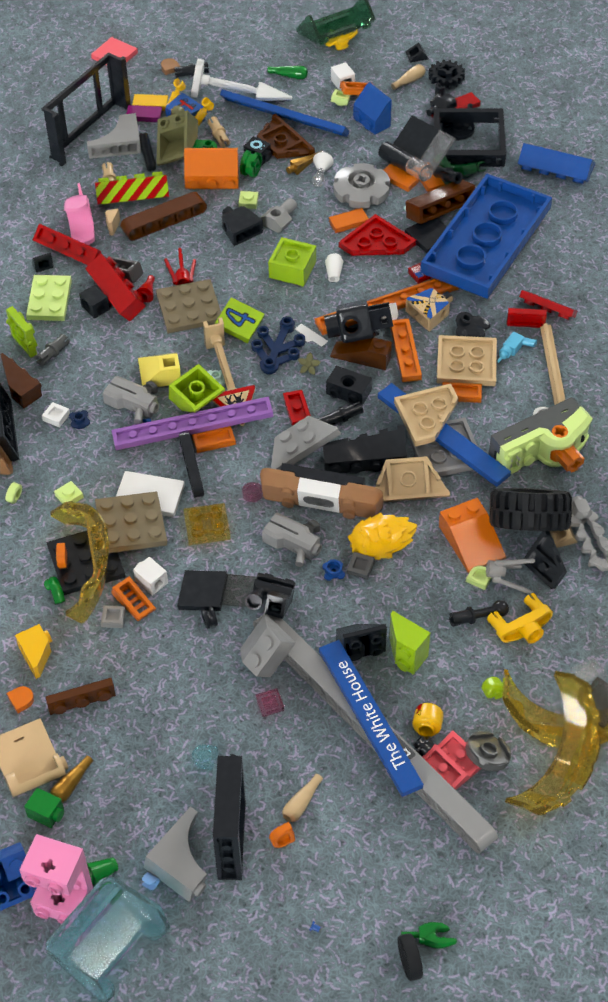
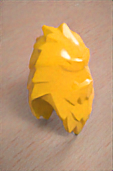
(382, 535)

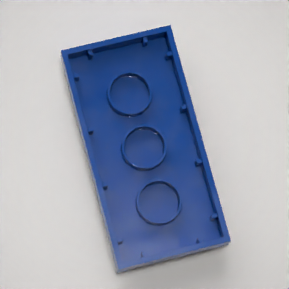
(486, 235)

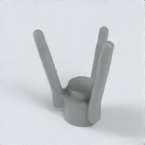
(497, 569)

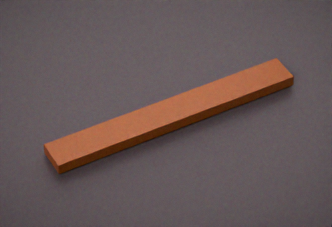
(398, 297)

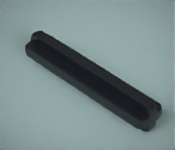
(147, 152)

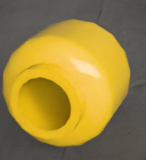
(427, 719)

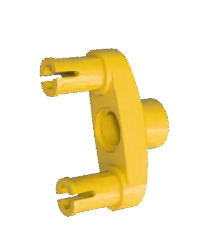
(526, 626)

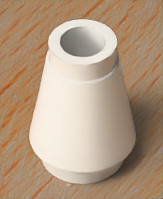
(334, 266)

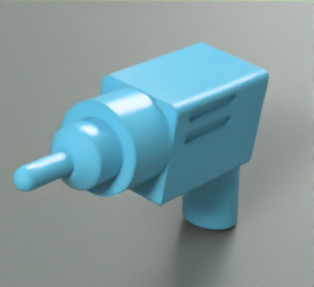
(513, 344)

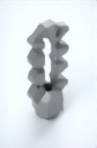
(580, 515)

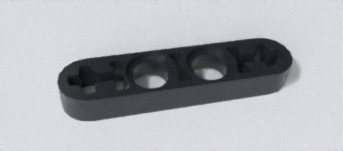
(191, 464)

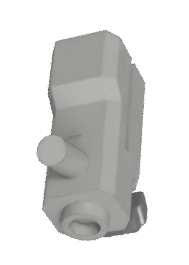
(134, 397)
(293, 536)

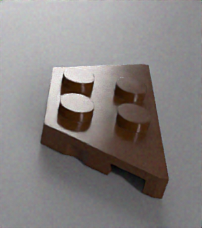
(284, 139)

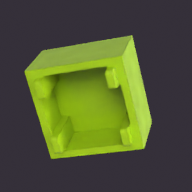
(292, 261)

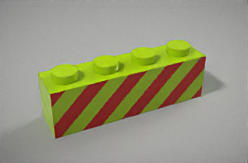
(131, 188)

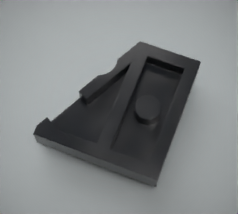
(548, 562)

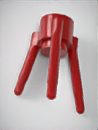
(182, 276)

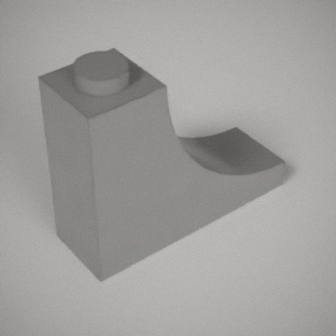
(120, 141)
(173, 860)

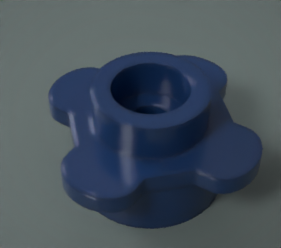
(79, 419)

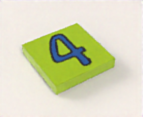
(240, 319)

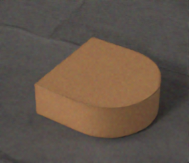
(168, 65)

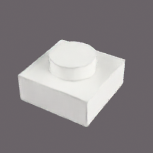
(55, 414)

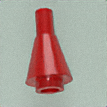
(146, 289)

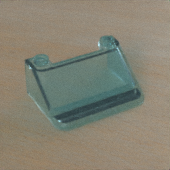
(103, 932)

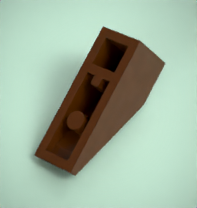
(367, 352)

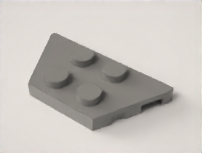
(301, 441)

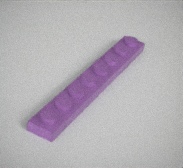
(192, 423)

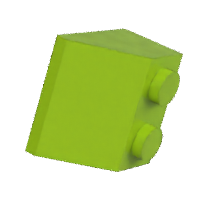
(194, 389)
(408, 643)

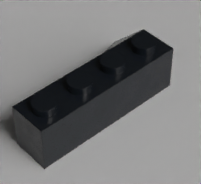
(365, 451)

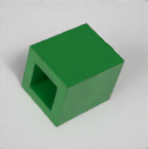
(44, 808)

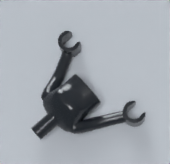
(442, 100)

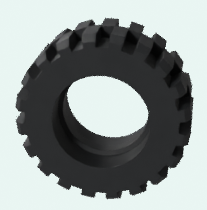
(530, 509)

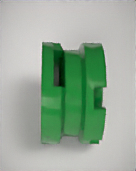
(250, 163)

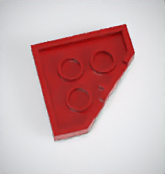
(377, 238)

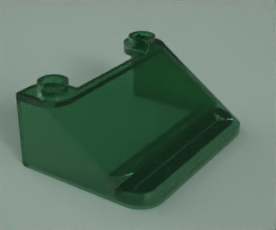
(337, 24)

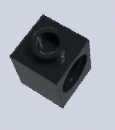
(94, 301)

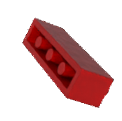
(116, 287)

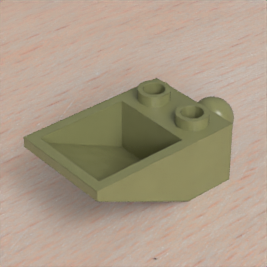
(175, 134)

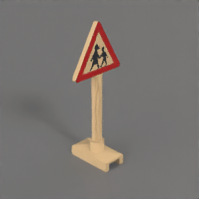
(215, 339)

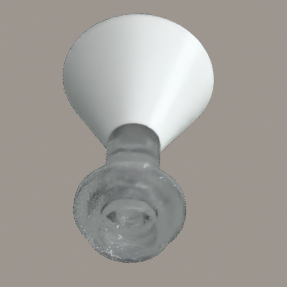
(322, 162)

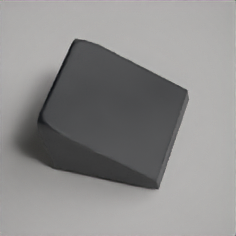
(416, 53)
(42, 262)

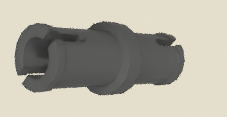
(52, 349)

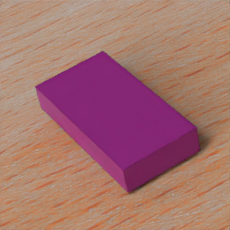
(145, 113)

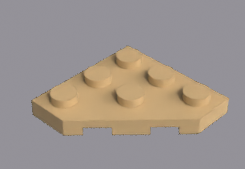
(426, 412)

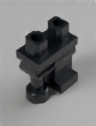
(275, 591)

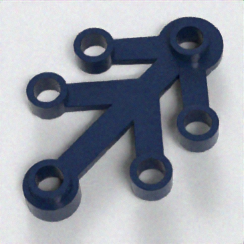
(271, 363)

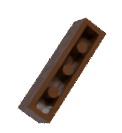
(438, 201)

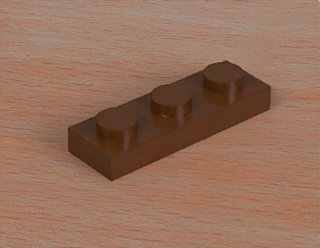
(80, 696)

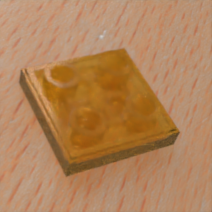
(206, 524)

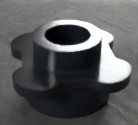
(423, 745)

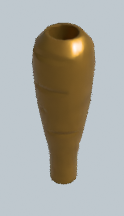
(68, 783)

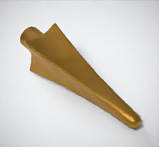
(300, 164)

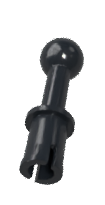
(470, 615)

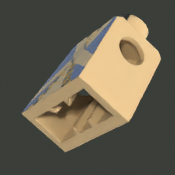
(429, 307)

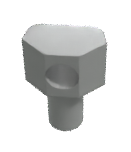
(278, 217)

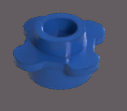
(333, 565)

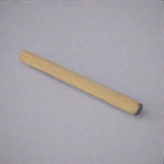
(552, 363)

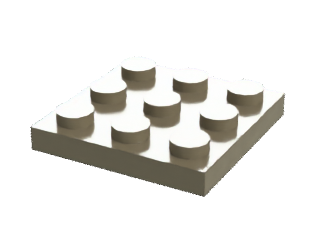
(188, 305)
(133, 521)

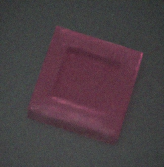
(269, 702)

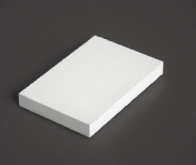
(168, 489)

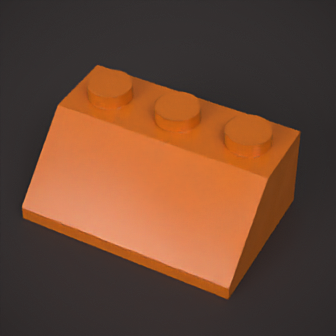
(211, 168)

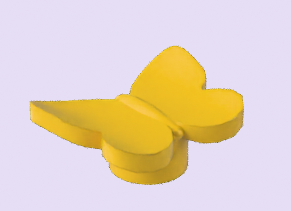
(341, 42)

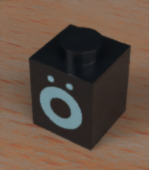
(259, 146)

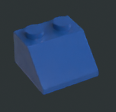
(373, 109)

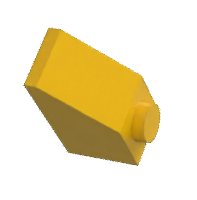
(35, 648)

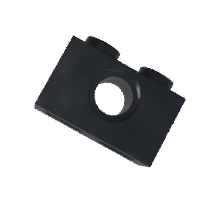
(348, 385)

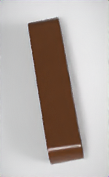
(163, 215)

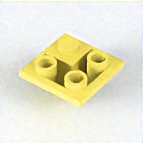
(159, 369)

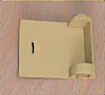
(29, 758)

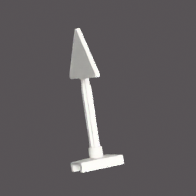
(263, 92)

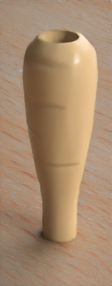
(411, 75)
(298, 803)

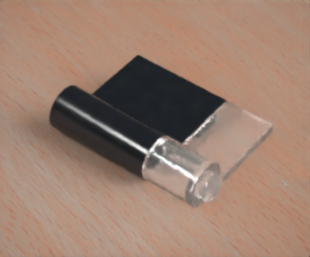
(417, 148)

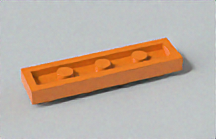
(406, 350)

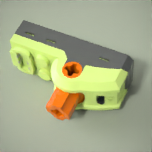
(548, 436)

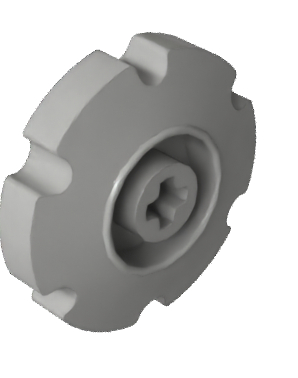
(361, 185)

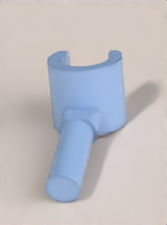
(150, 881)

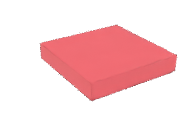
(116, 48)

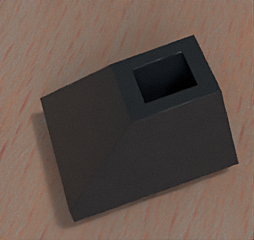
(363, 639)

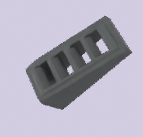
(132, 269)

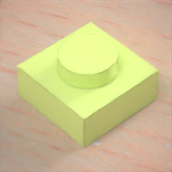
(339, 98)
(248, 199)
(68, 493)

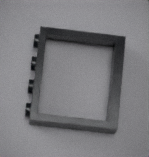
(474, 115)
(229, 817)

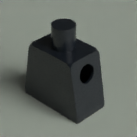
(241, 224)

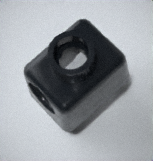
(368, 319)

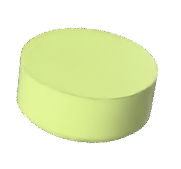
(13, 493)

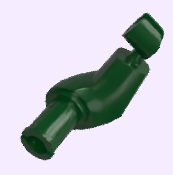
(465, 169)

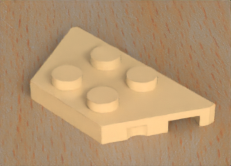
(410, 480)

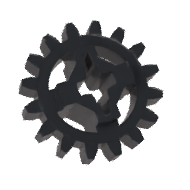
(447, 73)

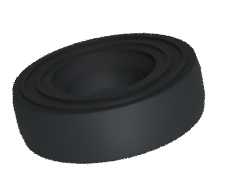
(410, 957)

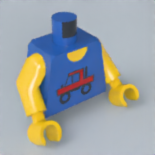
(197, 110)

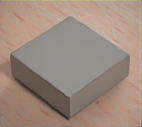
(113, 616)

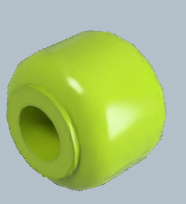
(492, 687)

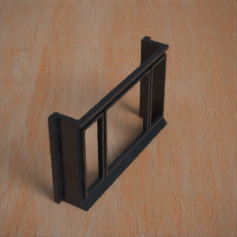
(120, 96)

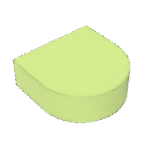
(478, 577)

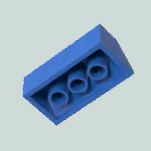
(556, 162)

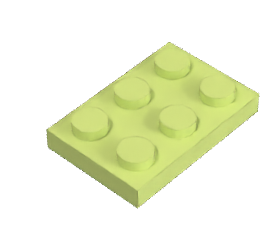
(49, 297)

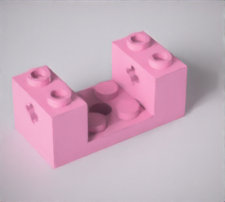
(58, 874)

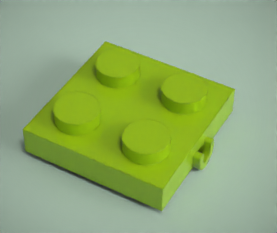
(21, 331)

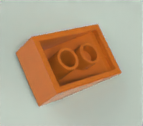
(471, 534)

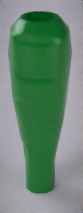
(294, 72)

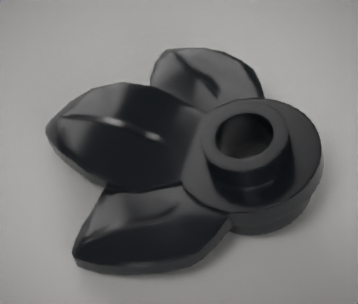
(473, 327)

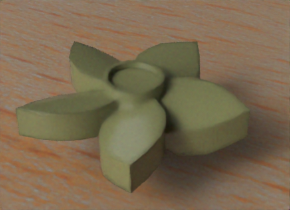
(308, 364)

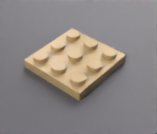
(467, 360)

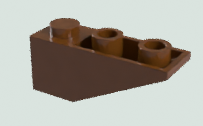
(21, 385)

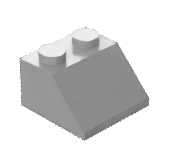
(265, 648)

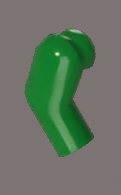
(54, 585)

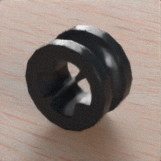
(209, 618)

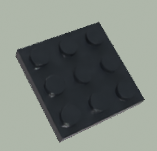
(80, 563)

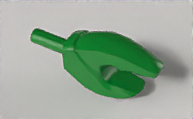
(427, 935)

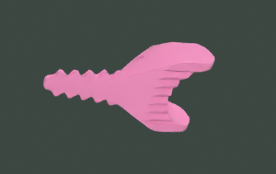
(80, 217)

